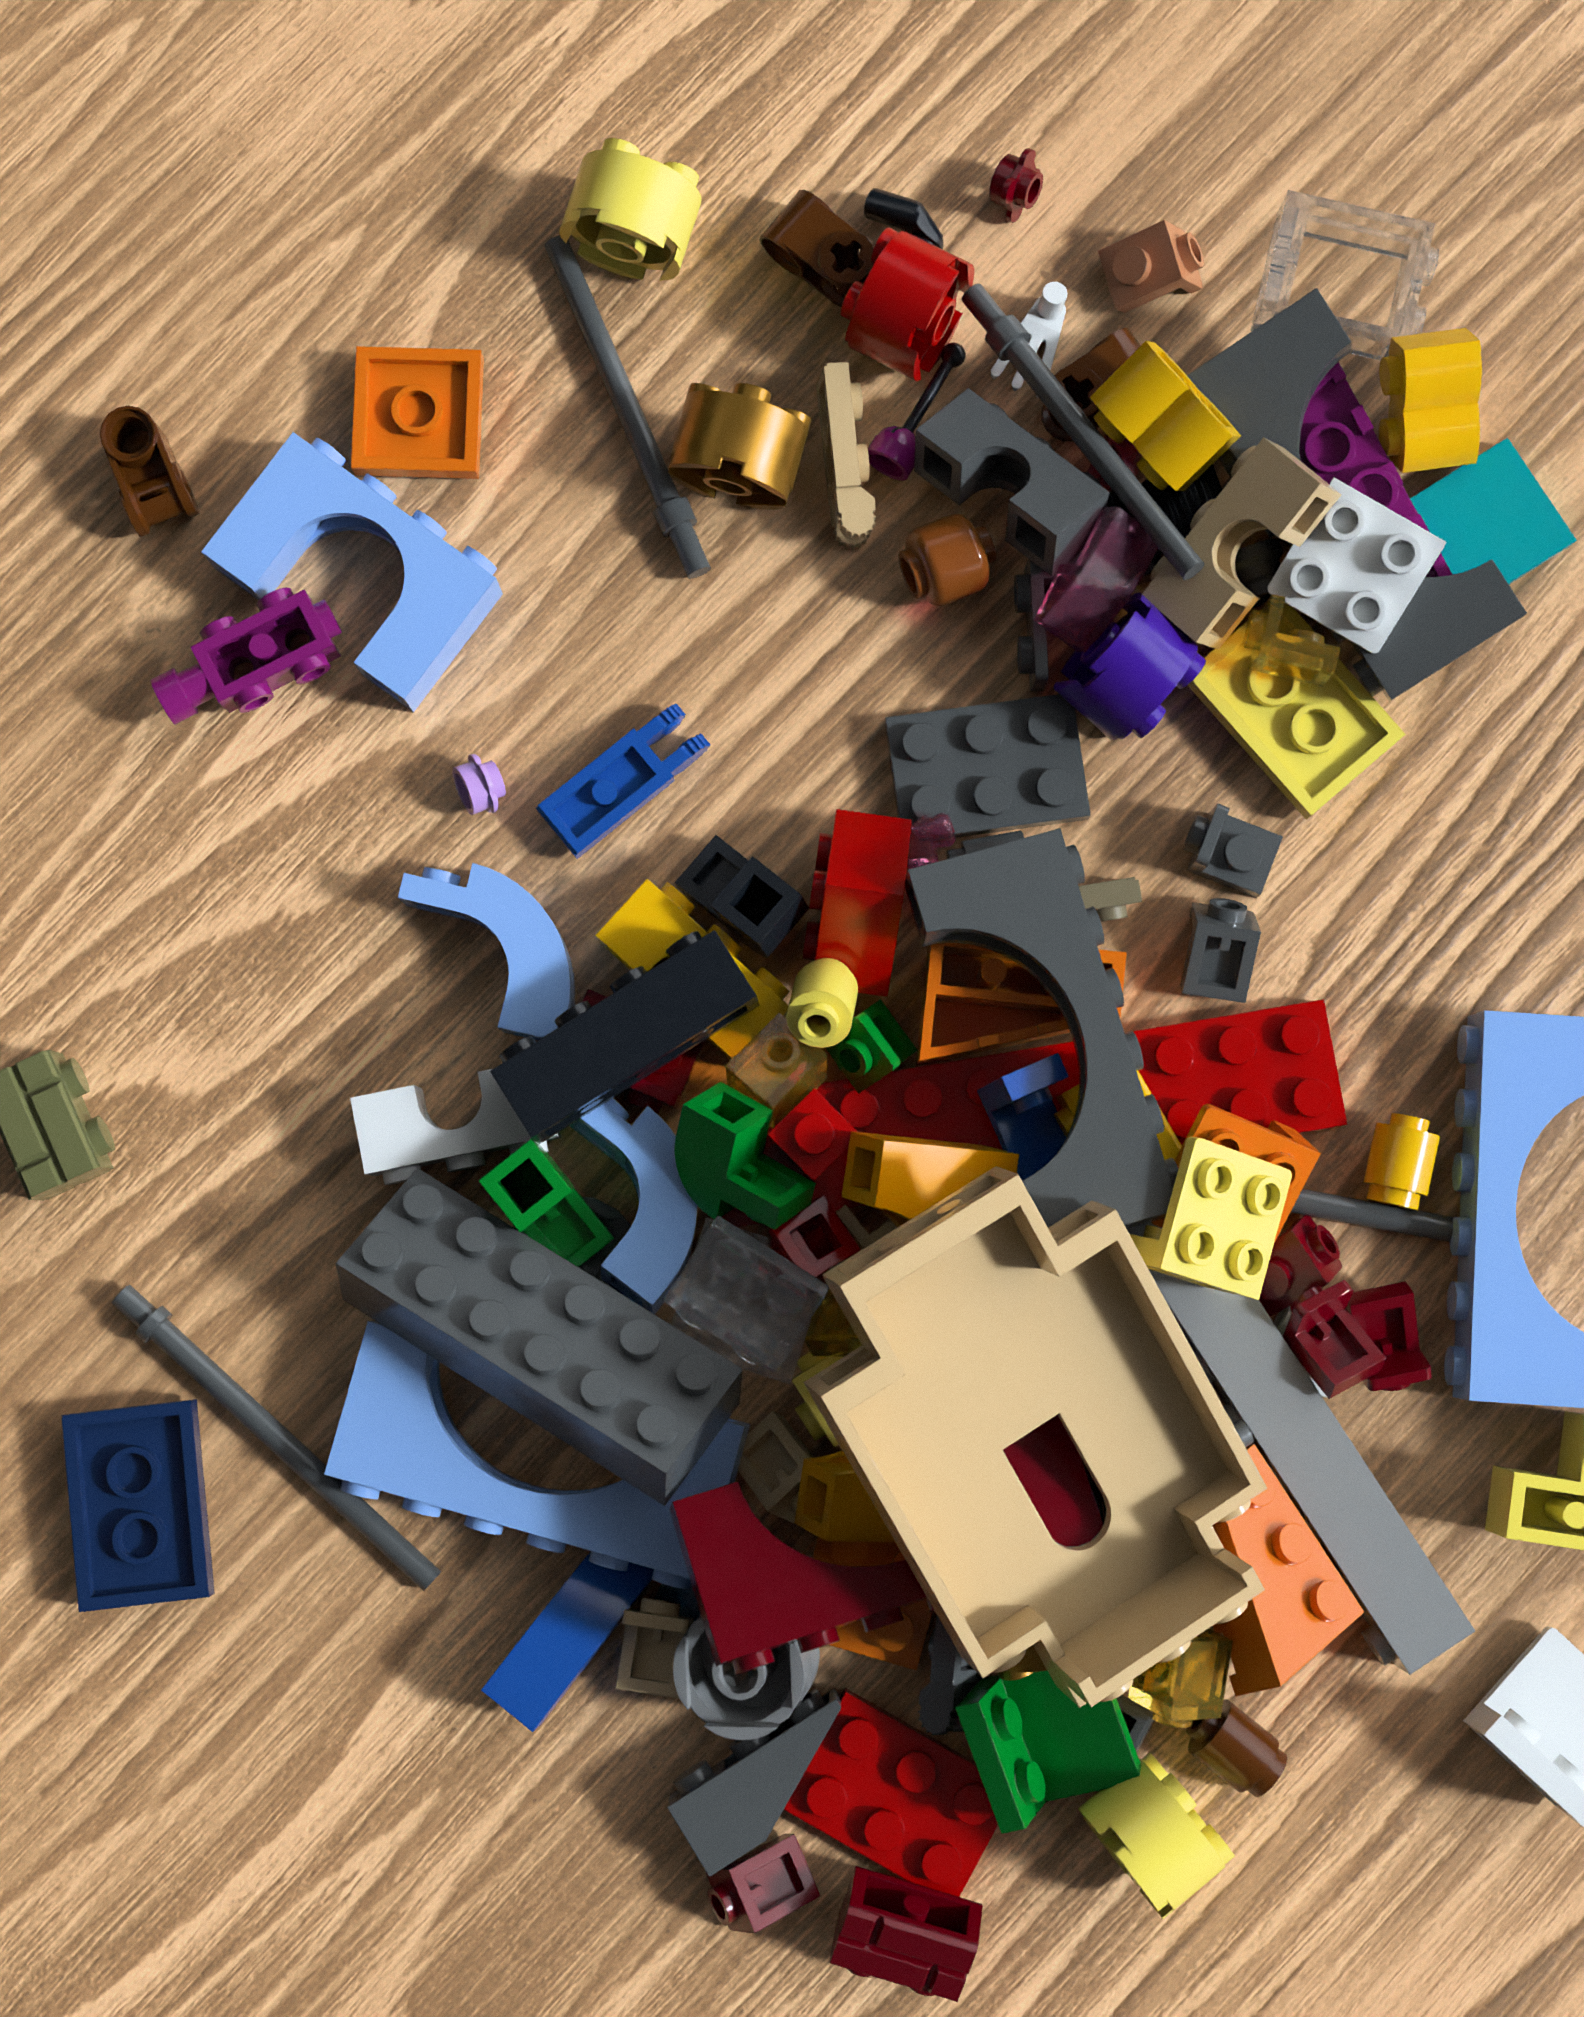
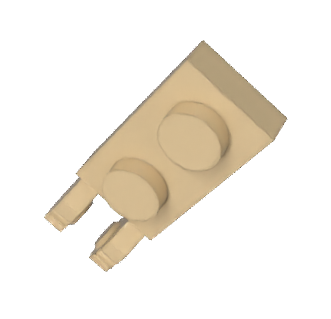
(844, 459)

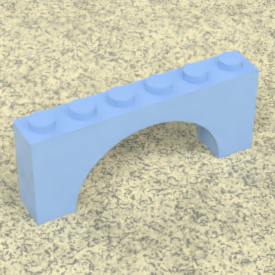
(1505, 1331)
(404, 1443)

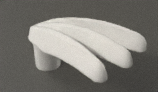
(1044, 325)

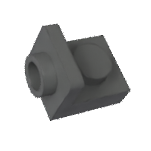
(1231, 851)
(1220, 950)

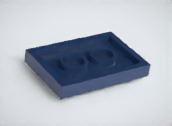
(137, 1505)

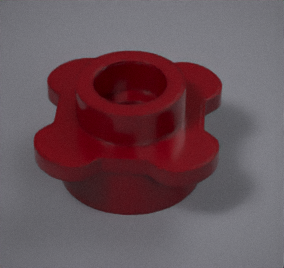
(1016, 183)

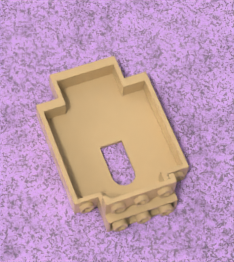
(978, 1336)

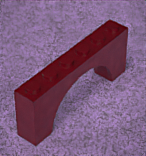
(767, 1595)

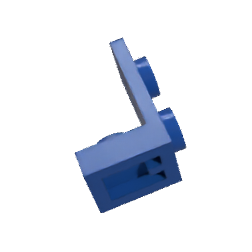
(1024, 1113)

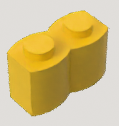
(1432, 400)
(1163, 418)

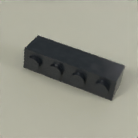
(624, 1036)

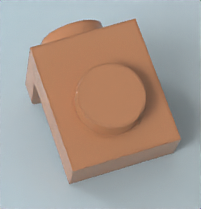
(1151, 265)

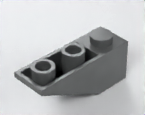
(739, 1799)

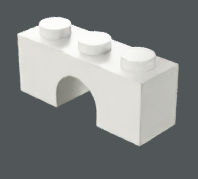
(400, 1136)

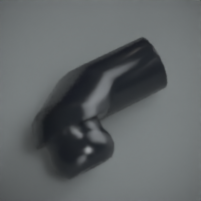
(902, 213)

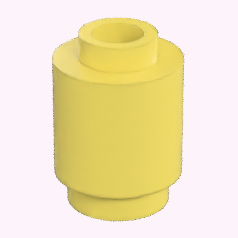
(822, 1003)

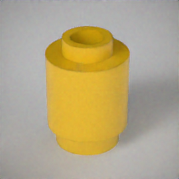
(1401, 1161)

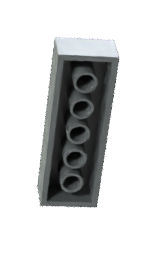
(540, 1335)

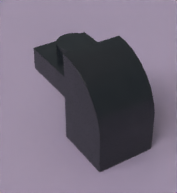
(743, 896)

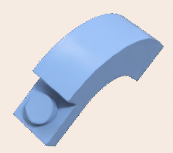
(537, 958)
(664, 1228)

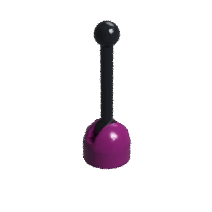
(894, 447)

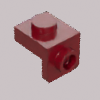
(1299, 1261)
(1391, 1323)
(1331, 1340)

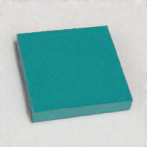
(1494, 514)

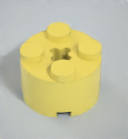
(632, 211)
(1157, 1836)

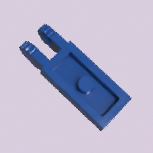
(618, 783)

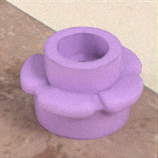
(479, 785)

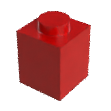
(812, 1135)

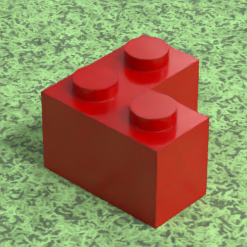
(860, 895)

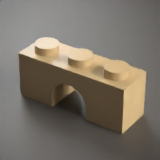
(1265, 492)

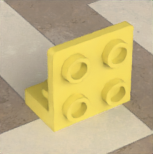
(1218, 1220)

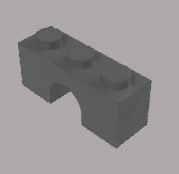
(979, 447)

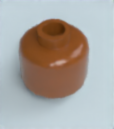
(947, 559)

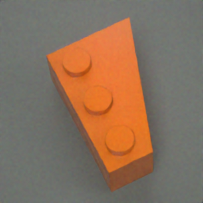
(986, 1002)
(1303, 1593)

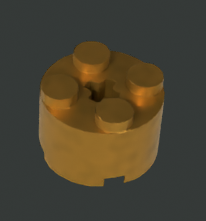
(738, 445)

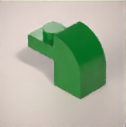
(724, 1162)
(546, 1204)

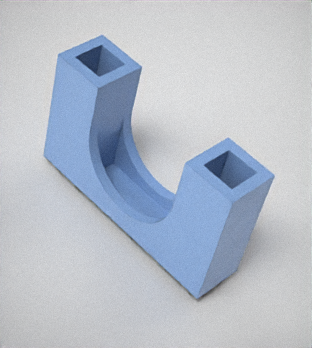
(310, 496)

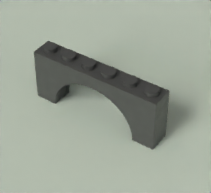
(1264, 392)
(1031, 910)

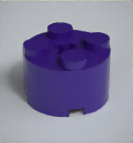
(1130, 671)

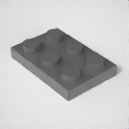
(990, 765)

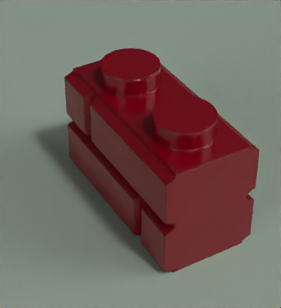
(906, 1934)

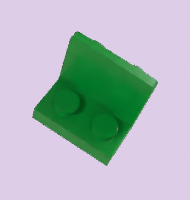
(1042, 1746)

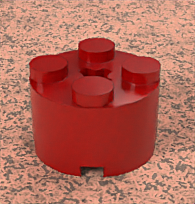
(906, 303)

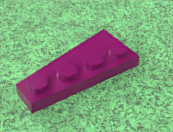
(1342, 444)

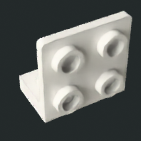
(1357, 568)
(1538, 1720)

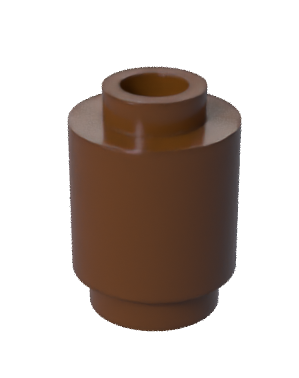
(1238, 1750)

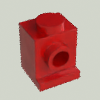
(814, 1239)

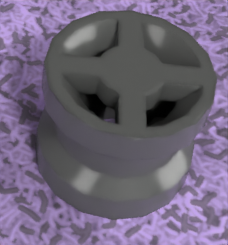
(1257, 566)

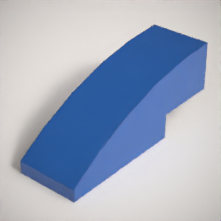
(564, 1639)

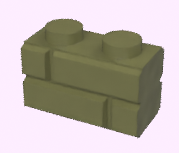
(50, 1127)

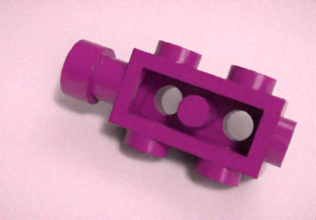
(257, 640)

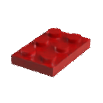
(896, 1797)

